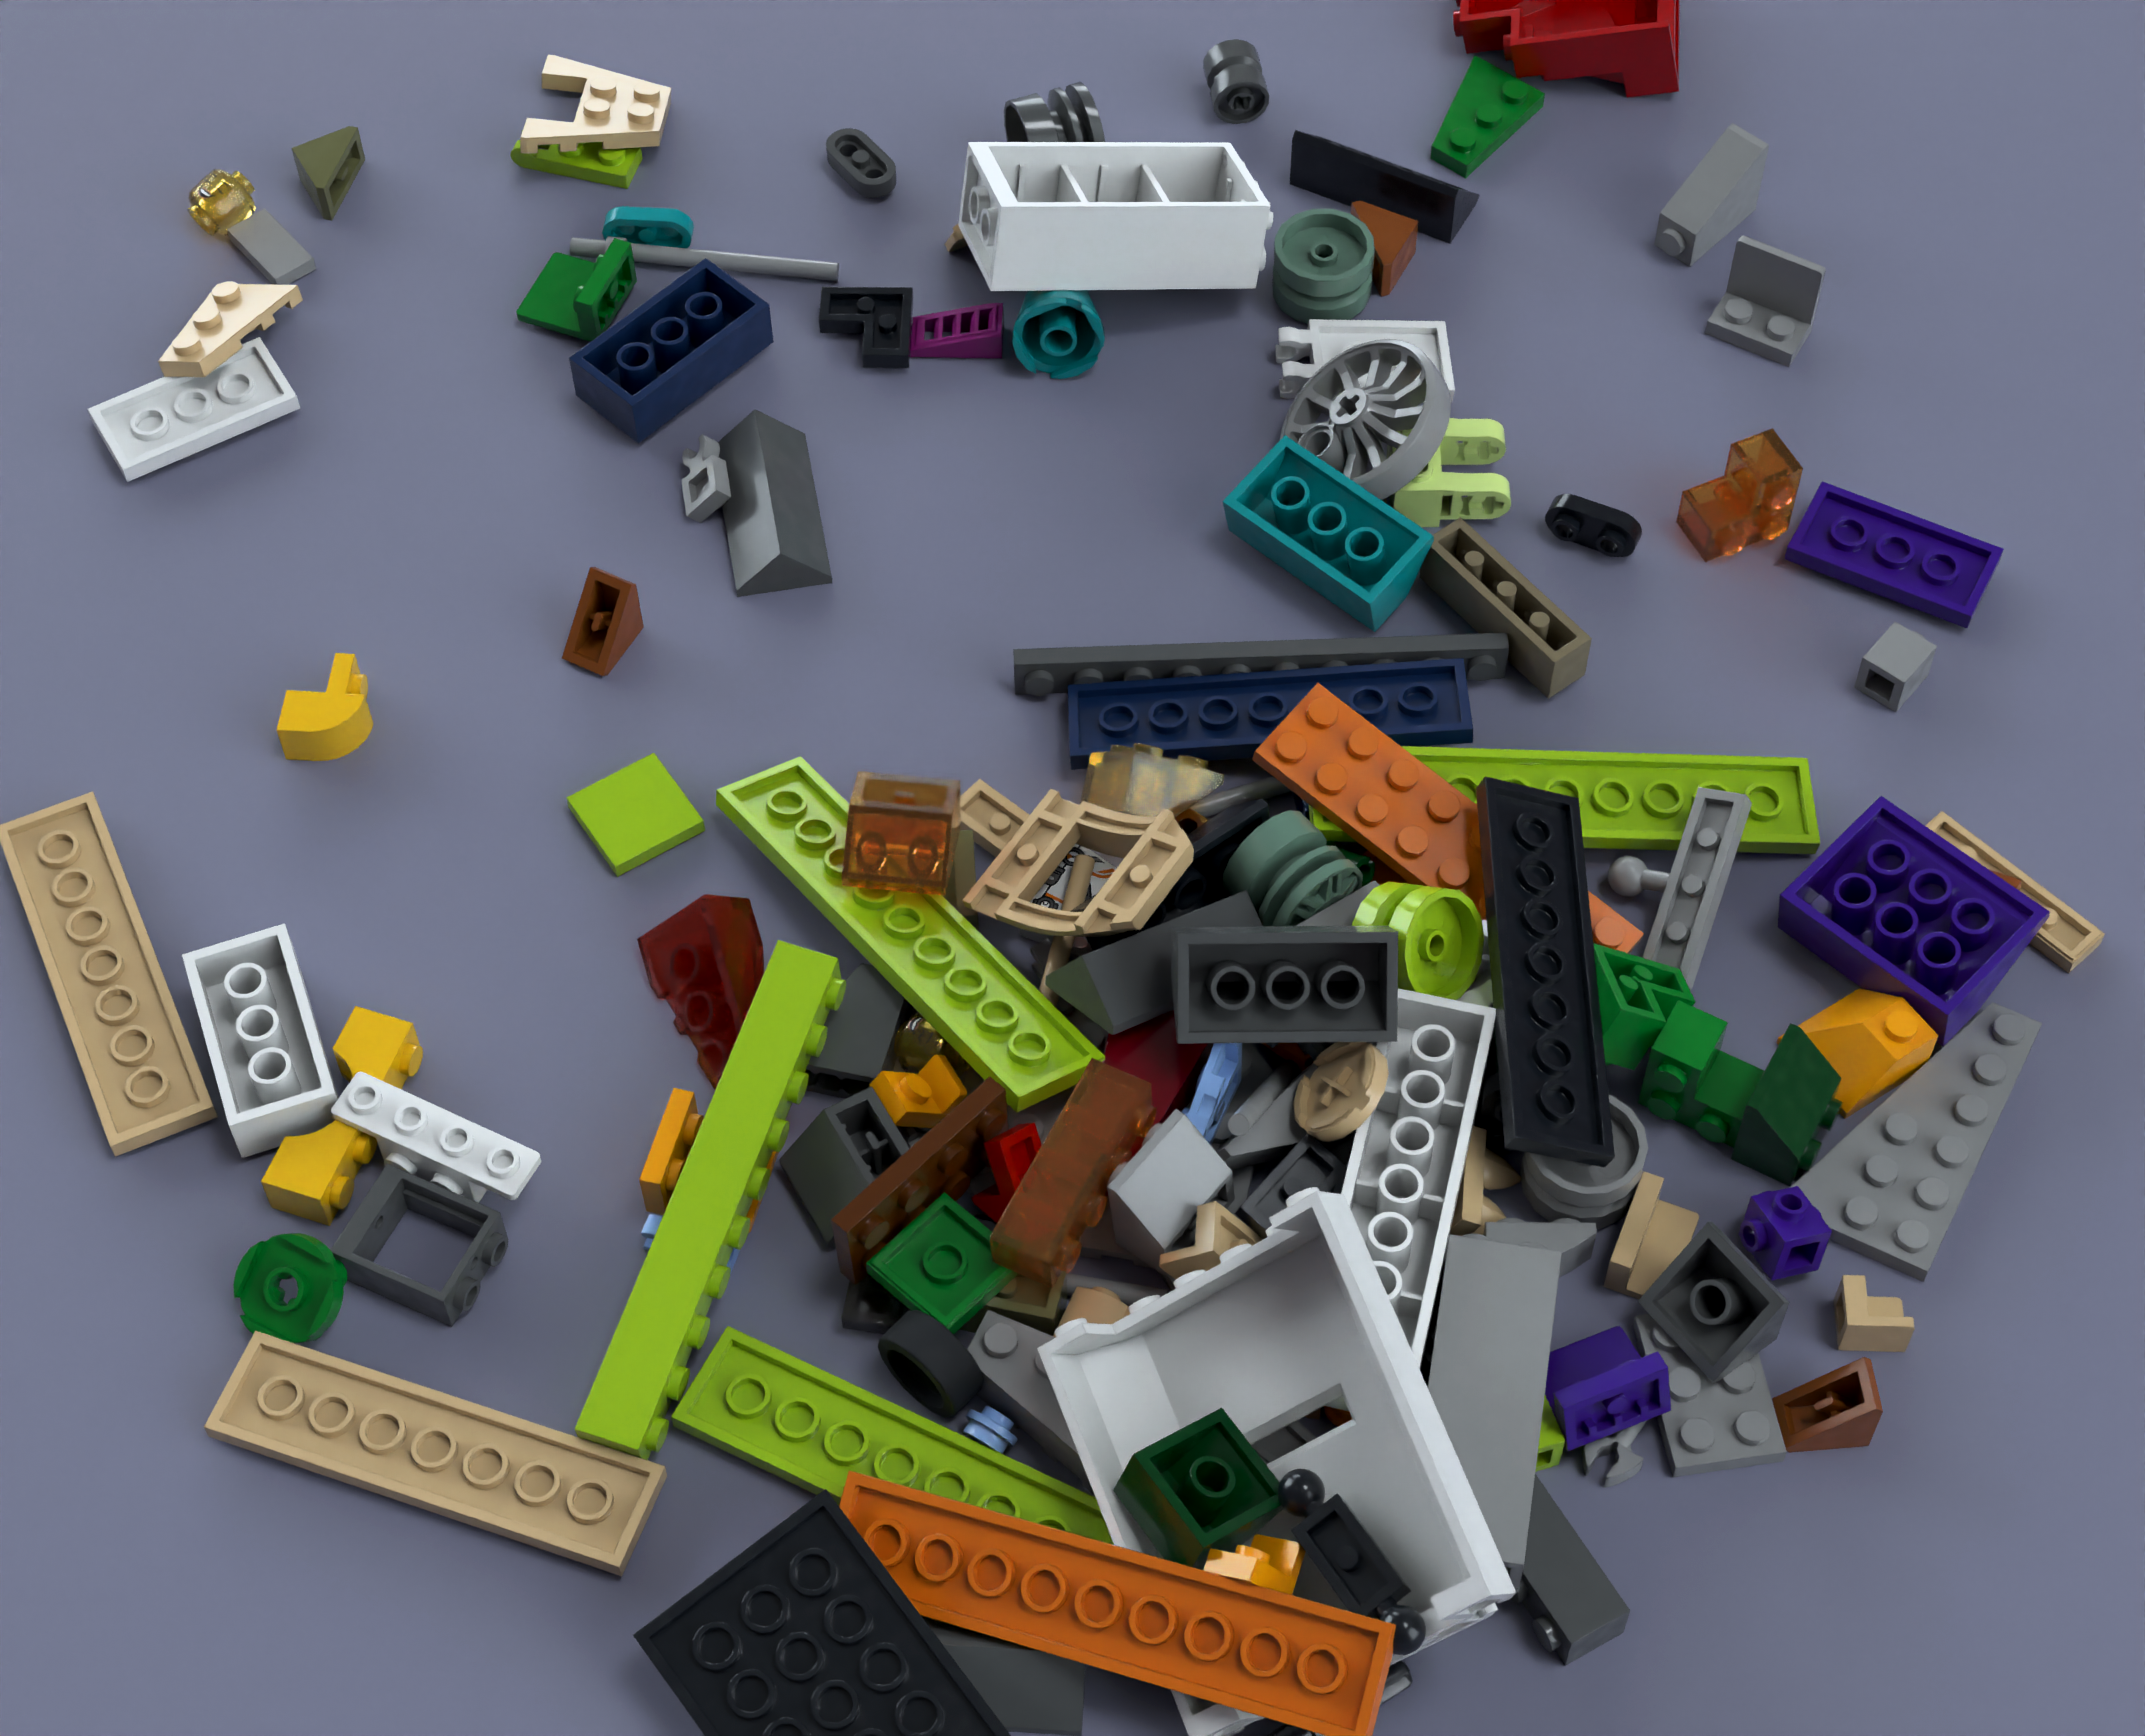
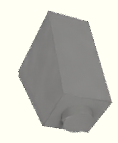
(1714, 196)

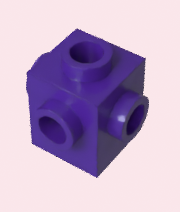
(1784, 1233)

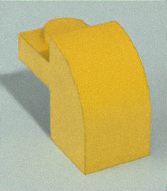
(328, 722)

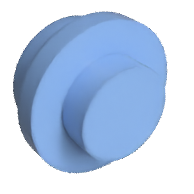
(990, 1429)

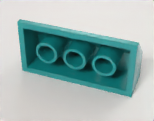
(1328, 532)

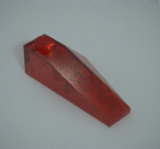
(708, 971)

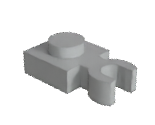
(707, 483)

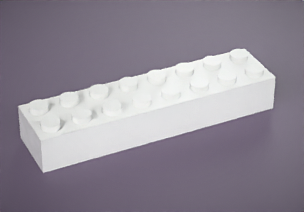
(1415, 1150)

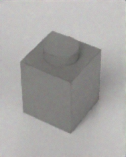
(1895, 666)

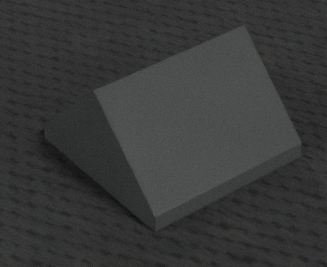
(1716, 1304)

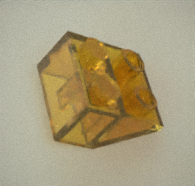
(1145, 782)

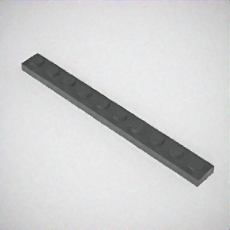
(1053, 669)

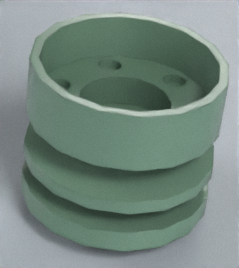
(1290, 870)

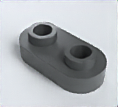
(861, 162)

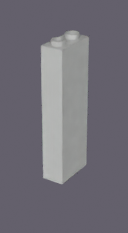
(1493, 1375)

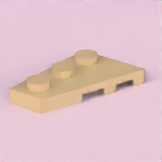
(221, 322)

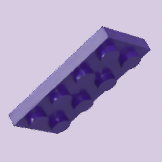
(1894, 554)

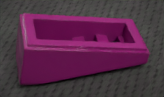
(981, 322)

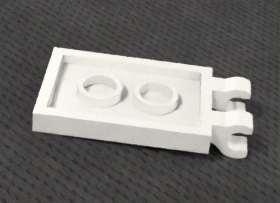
(1330, 338)

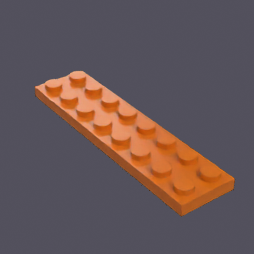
(1394, 803)

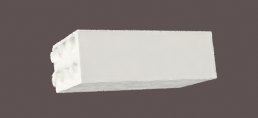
(1113, 216)

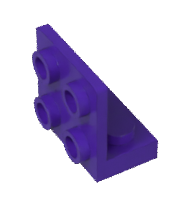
(1604, 1387)

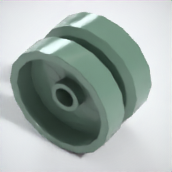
(1323, 265)

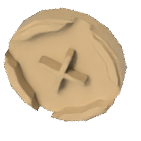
(1341, 1090)

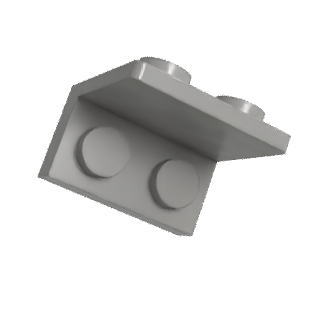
(1767, 301)

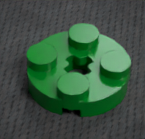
(318, 1280)

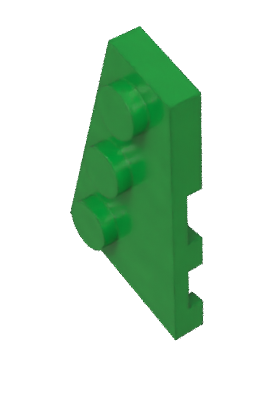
(1483, 116)

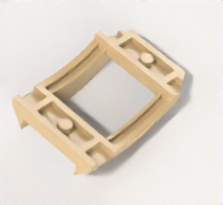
(1153, 854)

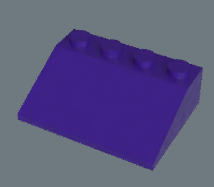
(1910, 917)

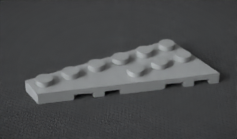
(1909, 1162)

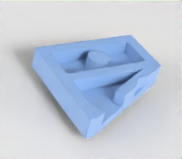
(1215, 1088)

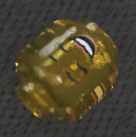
(221, 201)
(918, 1042)

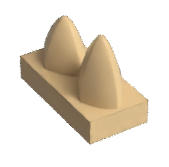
(1481, 1171)

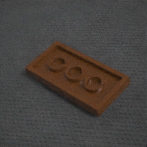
(935, 1164)

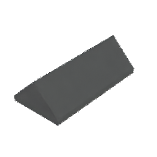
(772, 508)
(1133, 976)
(1020, 1684)

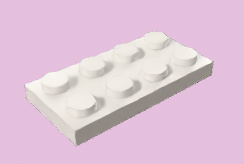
(193, 413)

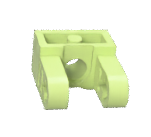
(1440, 494)

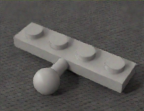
(1695, 881)

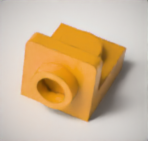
(921, 1097)
(1266, 1563)

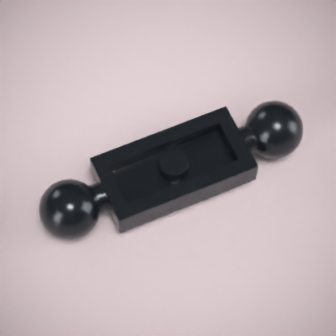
(1350, 1557)

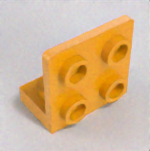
(670, 1152)

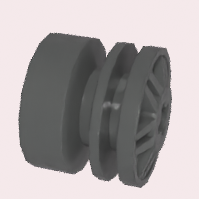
(1068, 118)

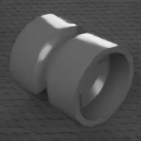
(1236, 81)

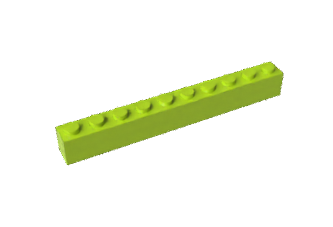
(711, 1203)

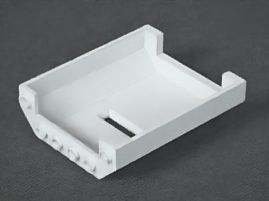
(1270, 1343)

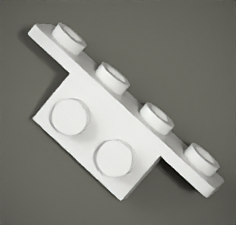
(435, 1141)

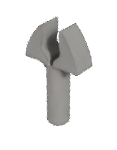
(1626, 1461)

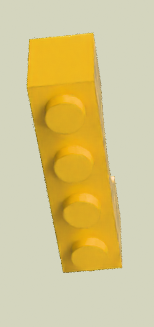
(317, 1170)

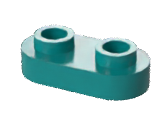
(649, 226)

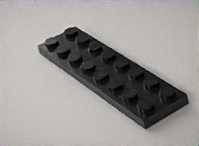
(1543, 974)

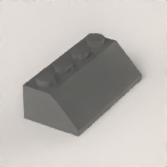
(1285, 984)

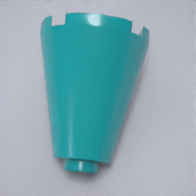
(1058, 333)

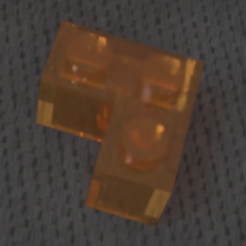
(1747, 502)

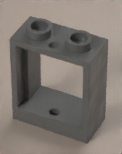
(379, 1216)

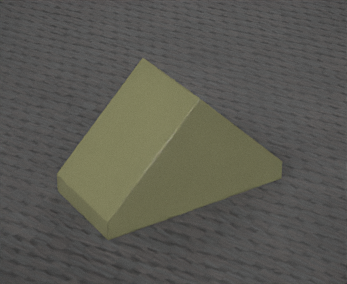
(329, 167)

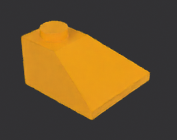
(1871, 1043)

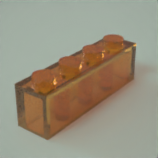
(1071, 1174)

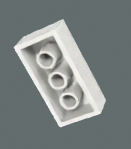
(262, 1038)

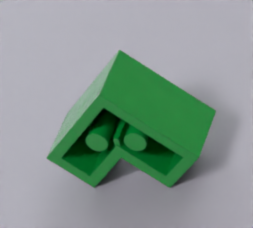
(1634, 1002)
(1694, 1079)

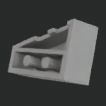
(1021, 1388)

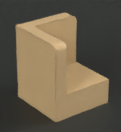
(1869, 1321)

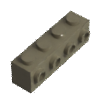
(1502, 600)

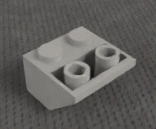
(1161, 1187)

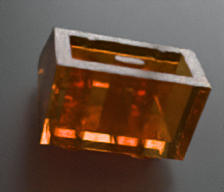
(901, 833)

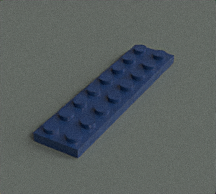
(1237, 711)

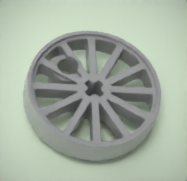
(1373, 414)

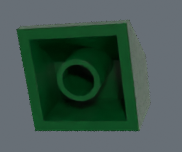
(1788, 1110)
(1199, 1490)

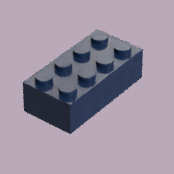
(671, 350)

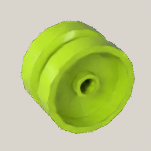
(1436, 935)

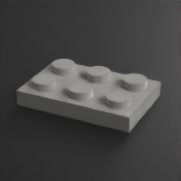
(1710, 1422)

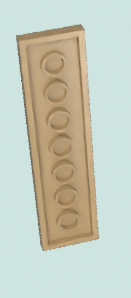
(105, 974)
(437, 1452)

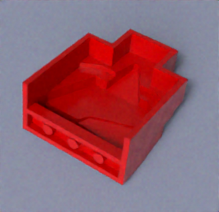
(1580, 38)

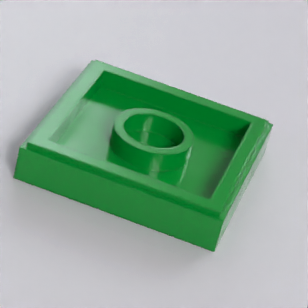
(941, 1265)

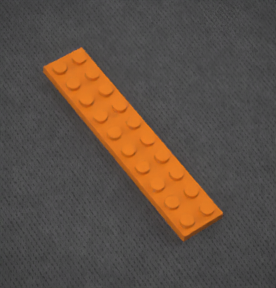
(1127, 1610)

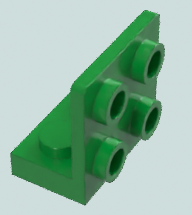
(579, 294)

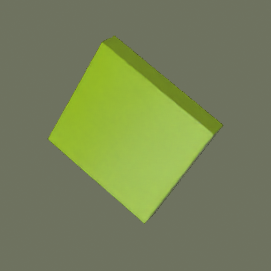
(635, 814)

